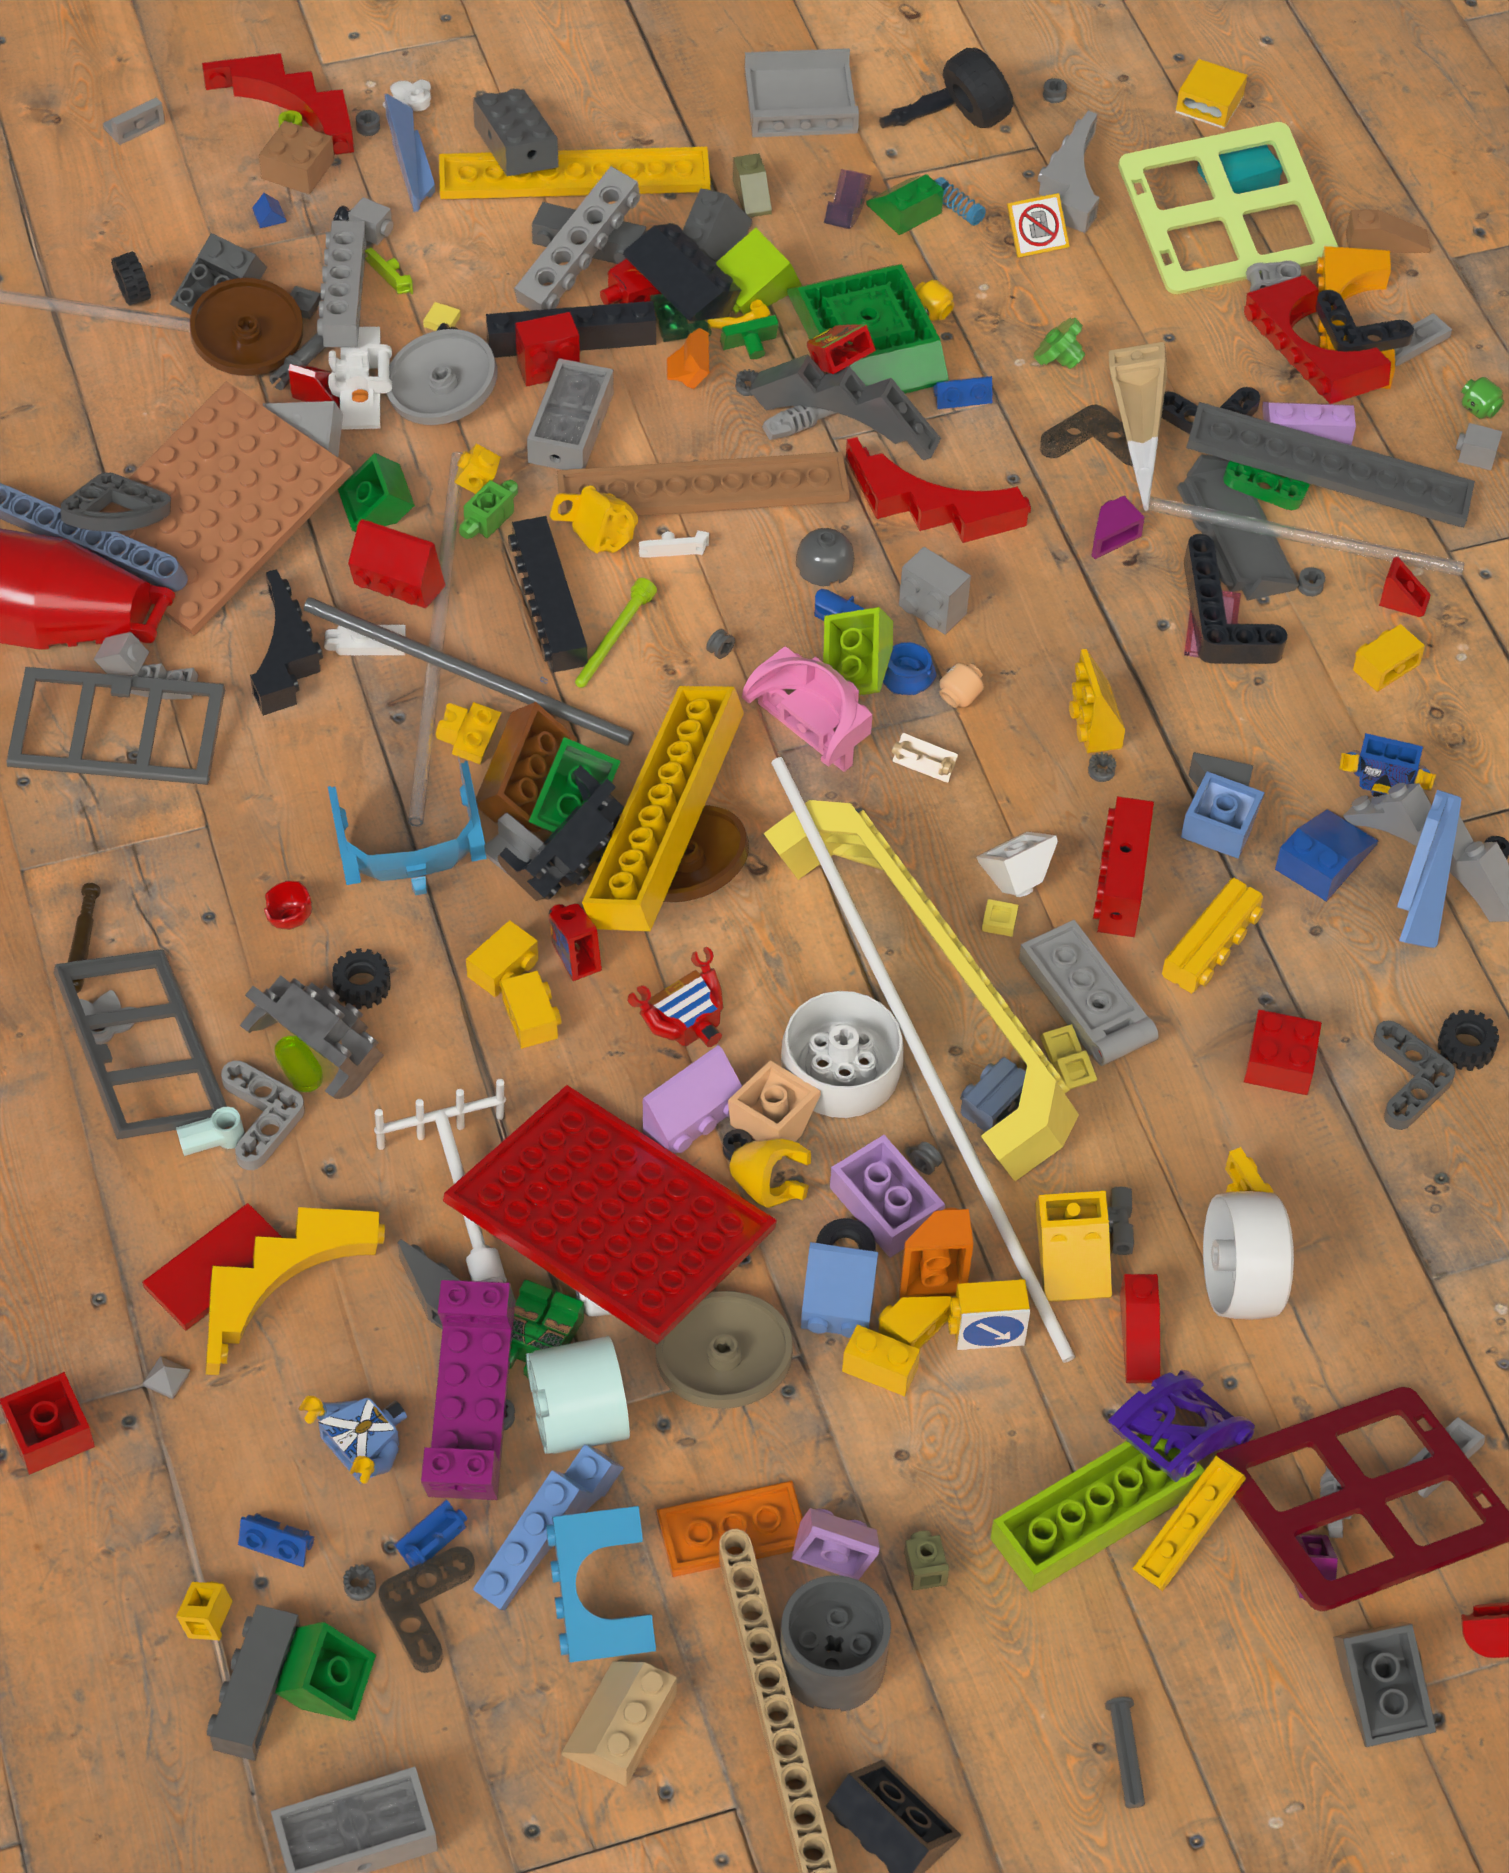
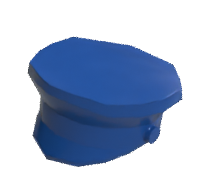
(909, 669)

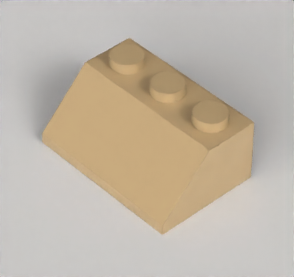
(621, 1719)

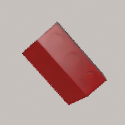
(395, 564)

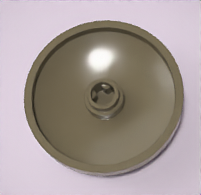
(726, 1351)

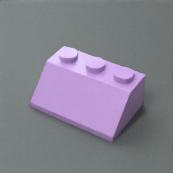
(1323, 420)
(690, 1102)

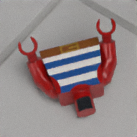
(685, 1008)

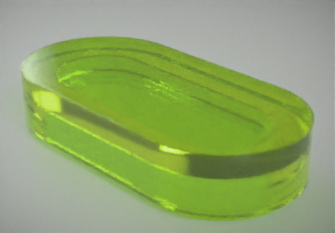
(298, 1064)

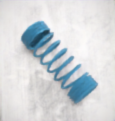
(976, 211)

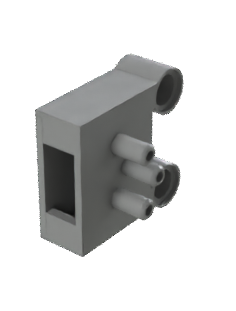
(314, 419)

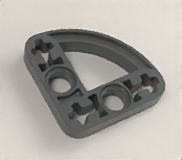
(84, 505)

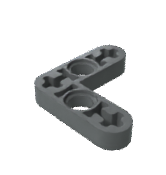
(1421, 1070)

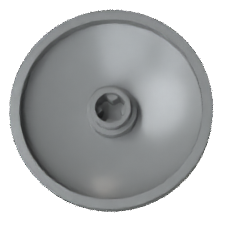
(442, 377)

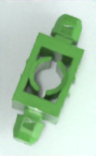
(488, 509)

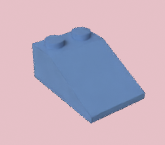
(838, 1289)

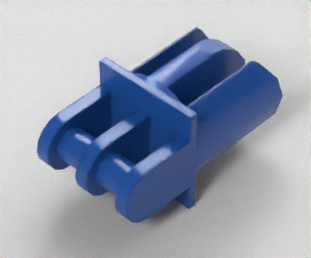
(830, 603)

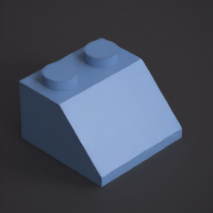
(1222, 814)

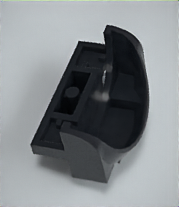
(572, 845)

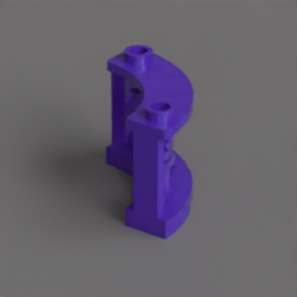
(1195, 1442)

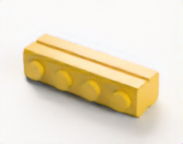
(1212, 936)

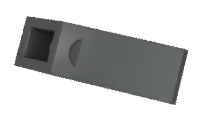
(425, 1278)

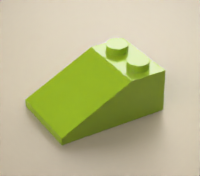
(859, 646)

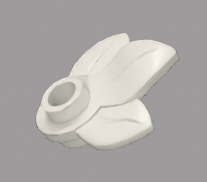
(415, 94)

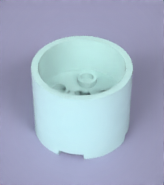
(578, 1395)

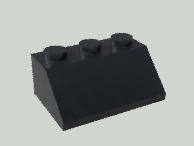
(891, 1819)

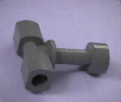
(1118, 1217)

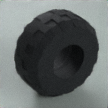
(978, 87)

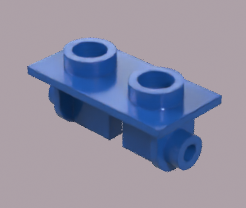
(963, 392)
(431, 1534)
(266, 1537)

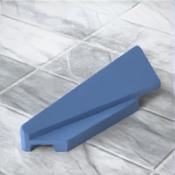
(409, 151)
(1429, 872)

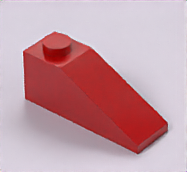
(1140, 1327)

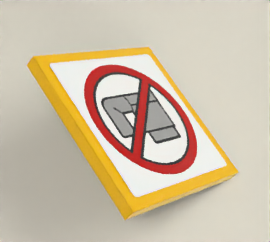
(1038, 225)

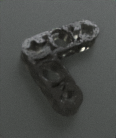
(1096, 428)
(410, 1604)

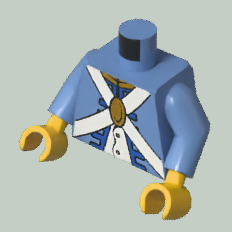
(358, 1433)

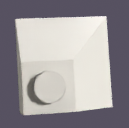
(1019, 862)

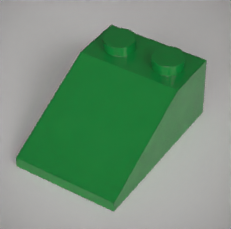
(560, 791)

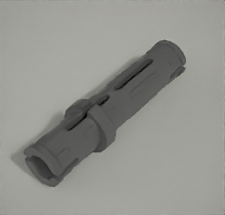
(301, 357)

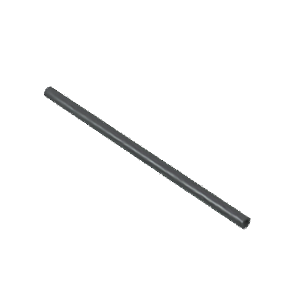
(468, 671)

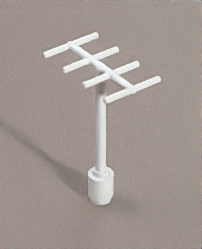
(483, 1262)

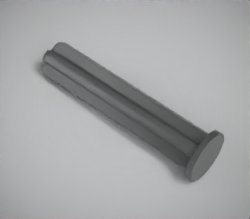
(1126, 1751)

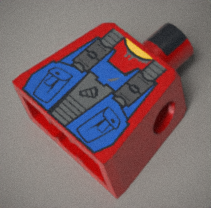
(573, 926)

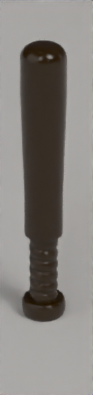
(83, 928)

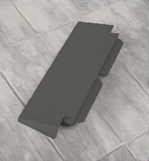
(1243, 558)

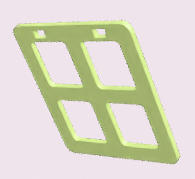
(1226, 204)

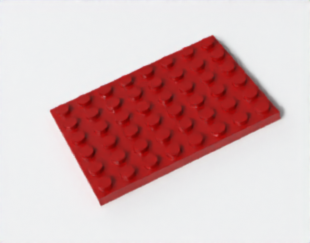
(610, 1213)

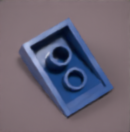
(1324, 853)

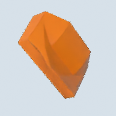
(691, 361)

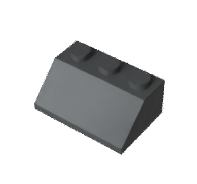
(716, 223)

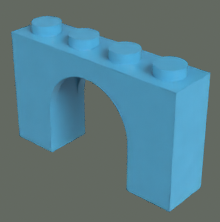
(586, 1634)

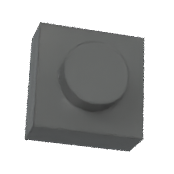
(306, 300)

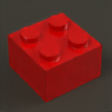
(542, 343)
(1283, 1052)
(46, 1423)

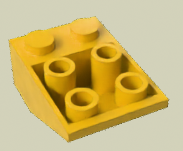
(1095, 708)
(1074, 1245)

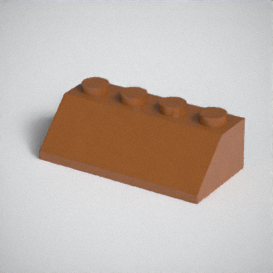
(521, 765)

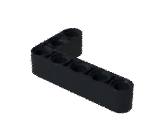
(1215, 638)

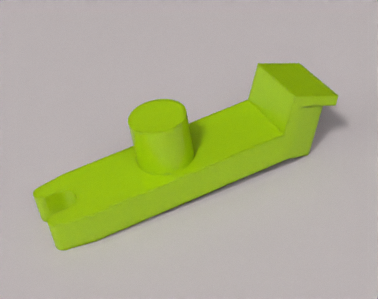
(387, 270)

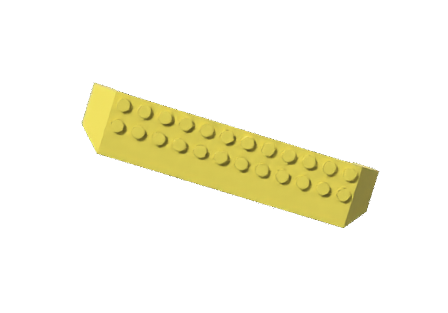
(1044, 1110)

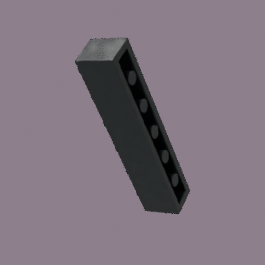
(597, 326)
(548, 593)

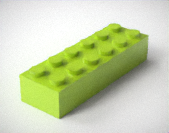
(1087, 1512)

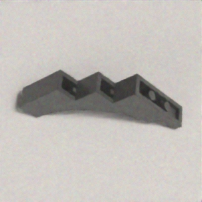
(879, 405)

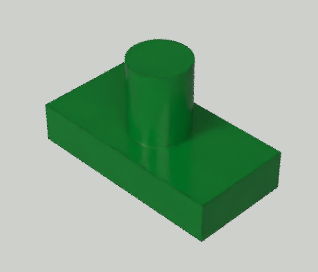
(750, 335)

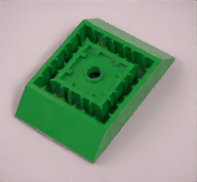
(900, 326)

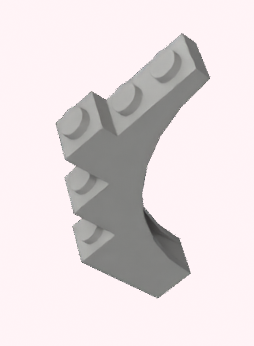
(1475, 864)

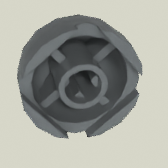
(825, 557)

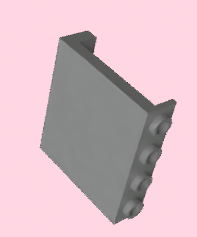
(800, 93)

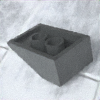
(1385, 1683)

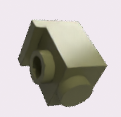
(922, 1570)

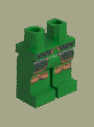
(543, 1320)

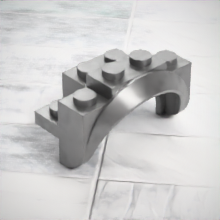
(321, 1024)

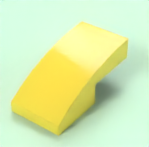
(1067, 1057)

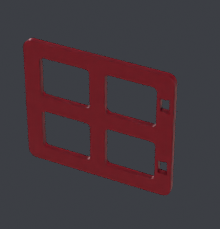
(1367, 1498)

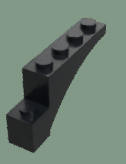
(290, 652)

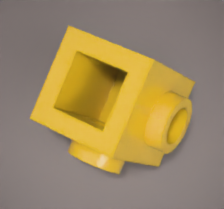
(476, 468)

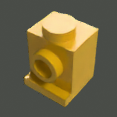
(204, 1610)

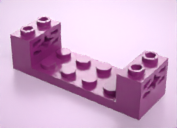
(470, 1390)

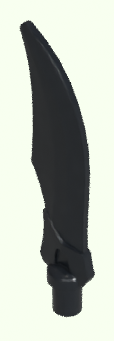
(924, 106)

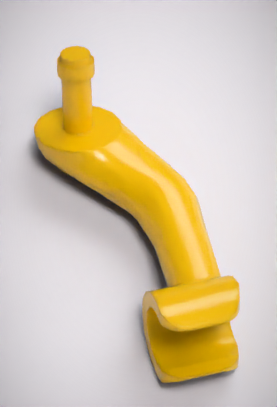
(758, 311)

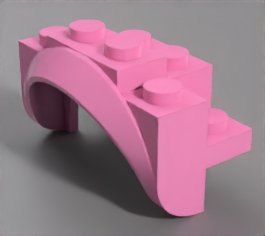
(821, 708)

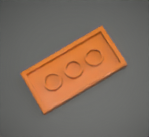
(695, 1528)

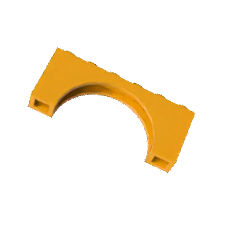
(1350, 273)

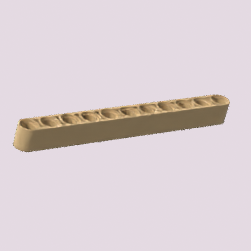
(774, 1699)

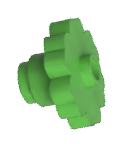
(1061, 345)

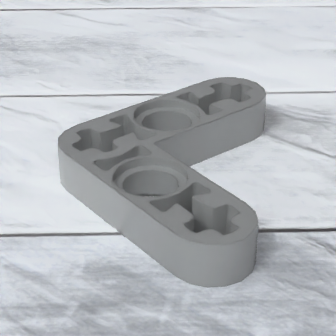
(272, 1107)

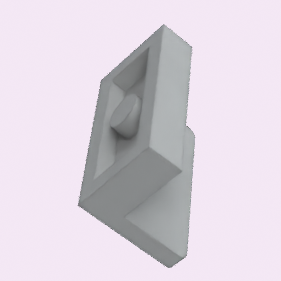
(135, 121)
(515, 838)

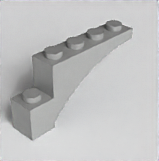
(1068, 176)

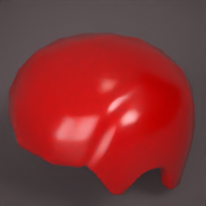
(288, 905)

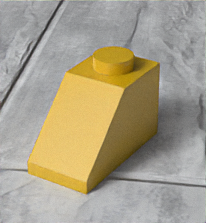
(915, 1319)

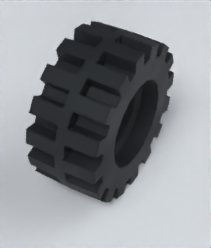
(131, 278)
(361, 963)
(1473, 1025)

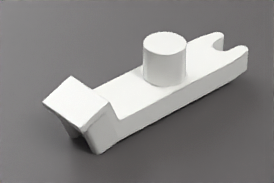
(674, 546)

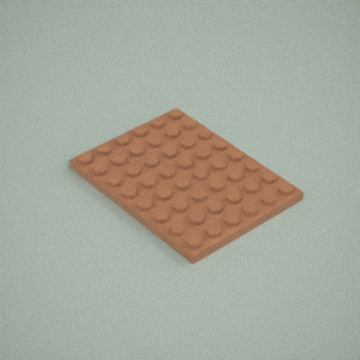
(236, 495)

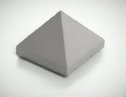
(166, 1377)

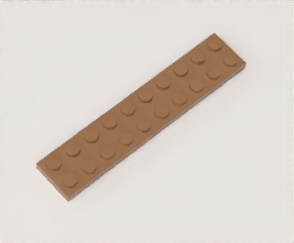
(716, 483)

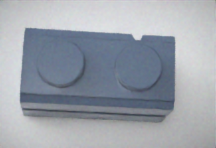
(994, 1095)

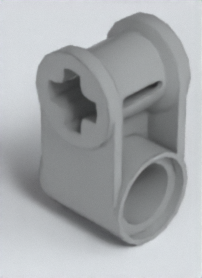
(1271, 273)

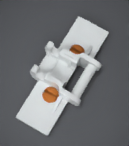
(353, 385)

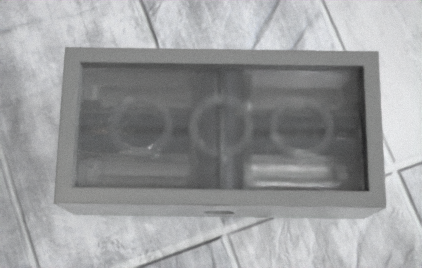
(570, 415)
(357, 1827)

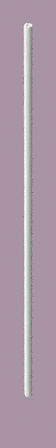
(924, 1063)

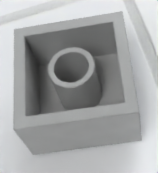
(934, 590)

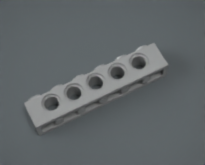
(563, 248)
(342, 284)

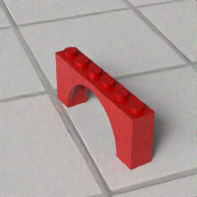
(1331, 372)

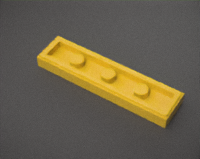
(1189, 1523)

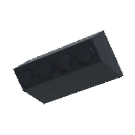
(683, 273)

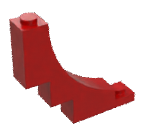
(266, 80)
(895, 491)

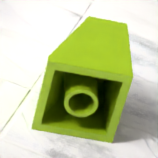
(758, 271)

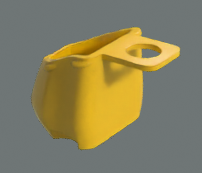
(598, 519)

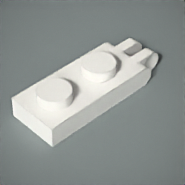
(352, 643)

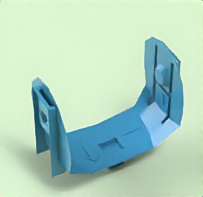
(415, 863)

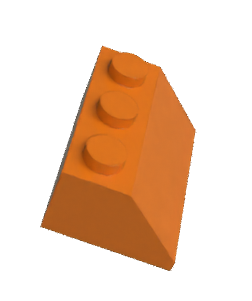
(937, 1255)

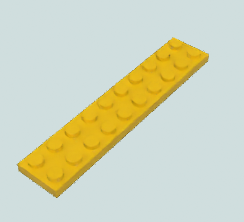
(577, 173)

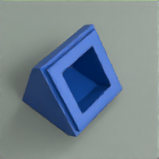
(268, 211)

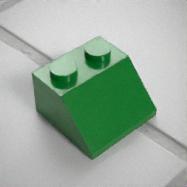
(908, 203)
(376, 493)
(325, 1672)

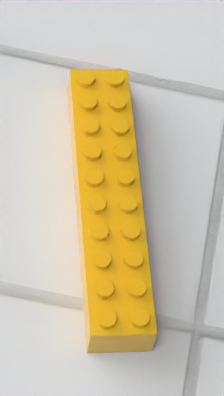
(663, 808)

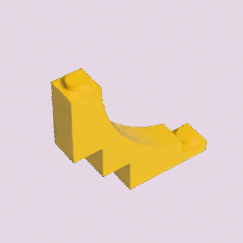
(240, 1291)

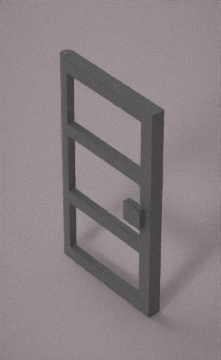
(120, 687)
(100, 1054)

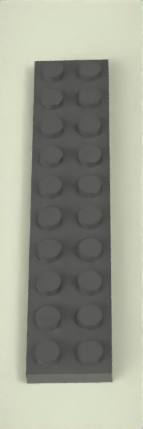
(1331, 464)

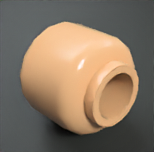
(961, 685)

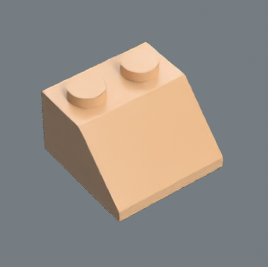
(773, 1104)

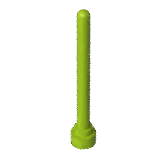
(641, 593)

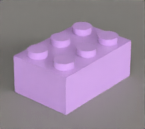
(884, 1193)

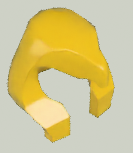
(753, 1166)

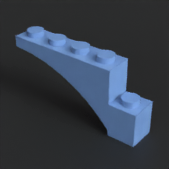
(527, 1544)

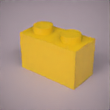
(1388, 657)
(502, 957)
(530, 1009)
(880, 1360)

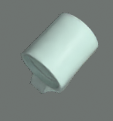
(211, 1132)

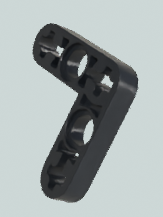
(1392, 333)
(1177, 407)

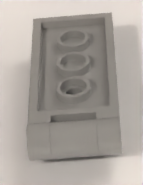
(1087, 993)

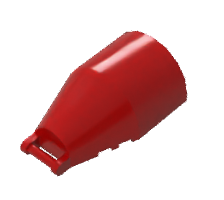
(70, 595)

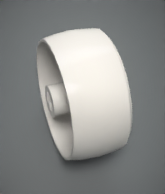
(851, 1029)
(1248, 1255)

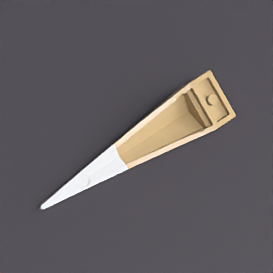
(1139, 387)

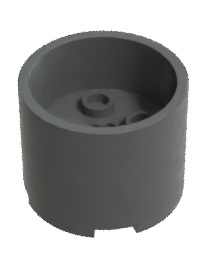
(836, 1617)

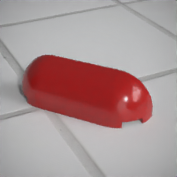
(1487, 1629)

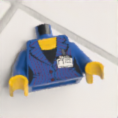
(1385, 764)

